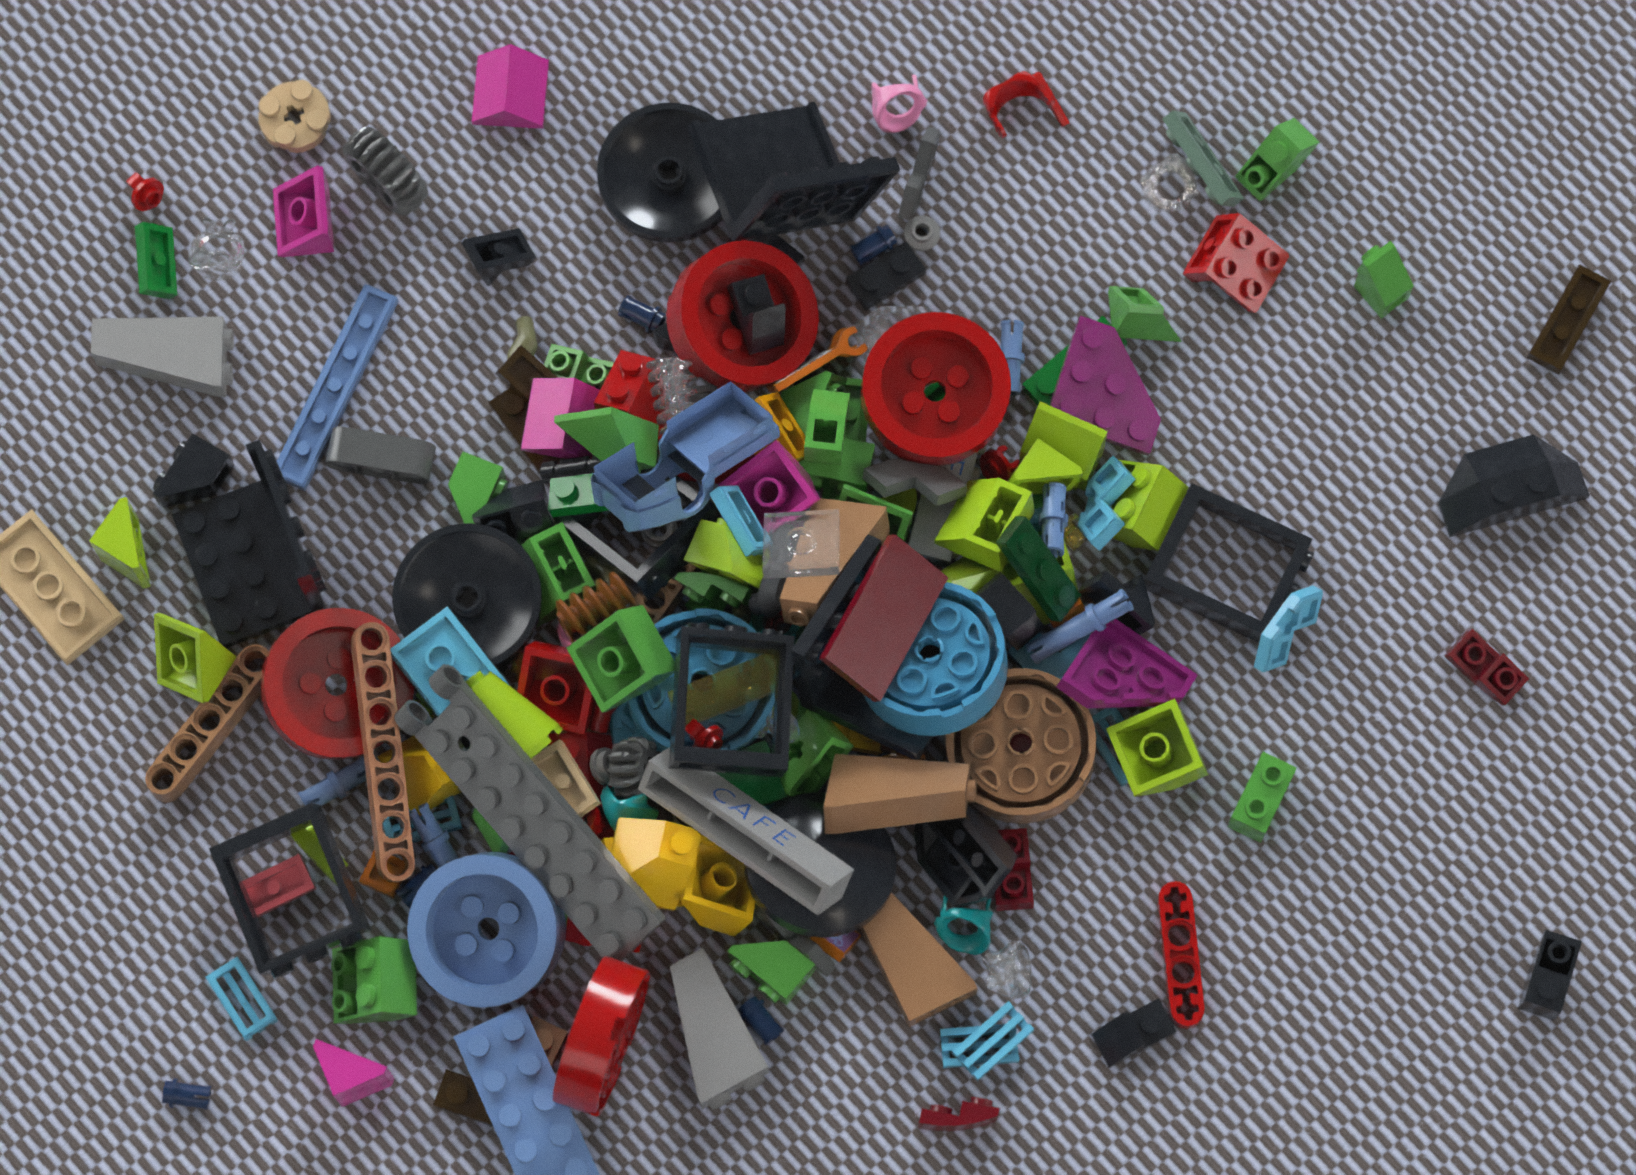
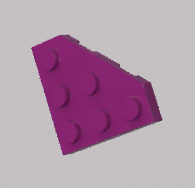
(1105, 389)
(1124, 671)

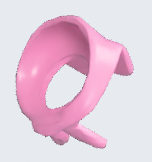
(896, 123)

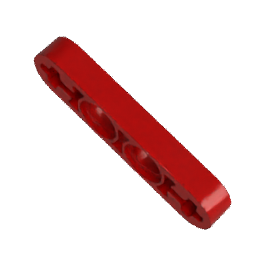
(1184, 954)

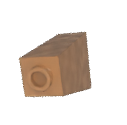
(804, 595)
(894, 792)
(915, 965)

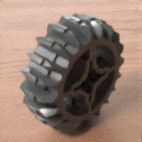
(385, 171)

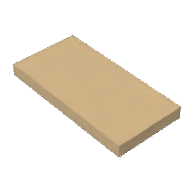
(53, 589)

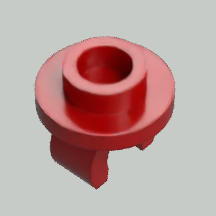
(146, 192)
(996, 465)
(704, 737)

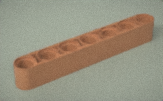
(389, 734)

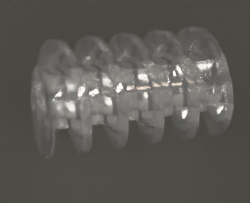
(670, 388)

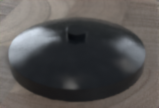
(654, 175)
(480, 578)
(868, 889)

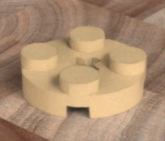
(299, 97)

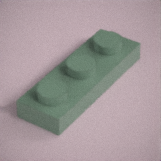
(1202, 159)

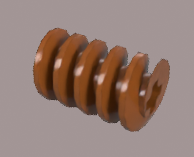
(593, 605)

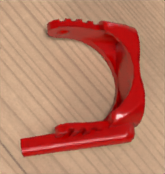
(1017, 86)

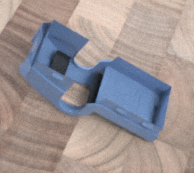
(697, 441)

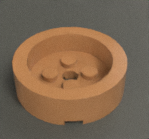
(1047, 775)

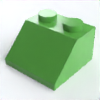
(622, 657)

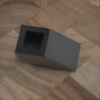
(194, 474)
(518, 511)
(1549, 975)

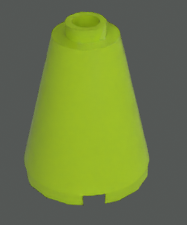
(516, 714)

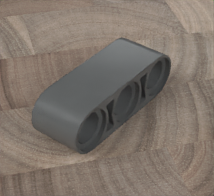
(380, 455)

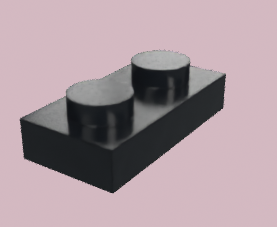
(885, 275)

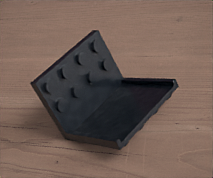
(783, 173)
(251, 556)
(827, 691)

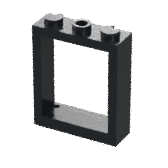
(661, 564)
(1203, 605)
(732, 761)
(263, 835)

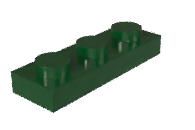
(1038, 568)

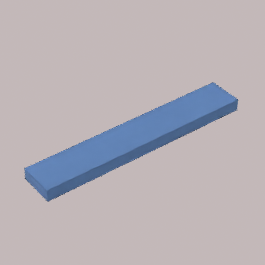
(335, 385)

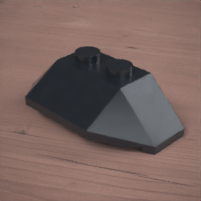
(1509, 484)
(964, 857)

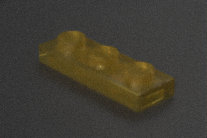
(730, 688)

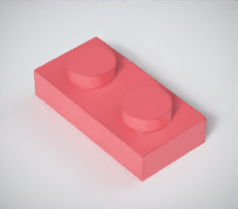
(279, 885)

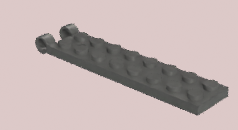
(532, 817)

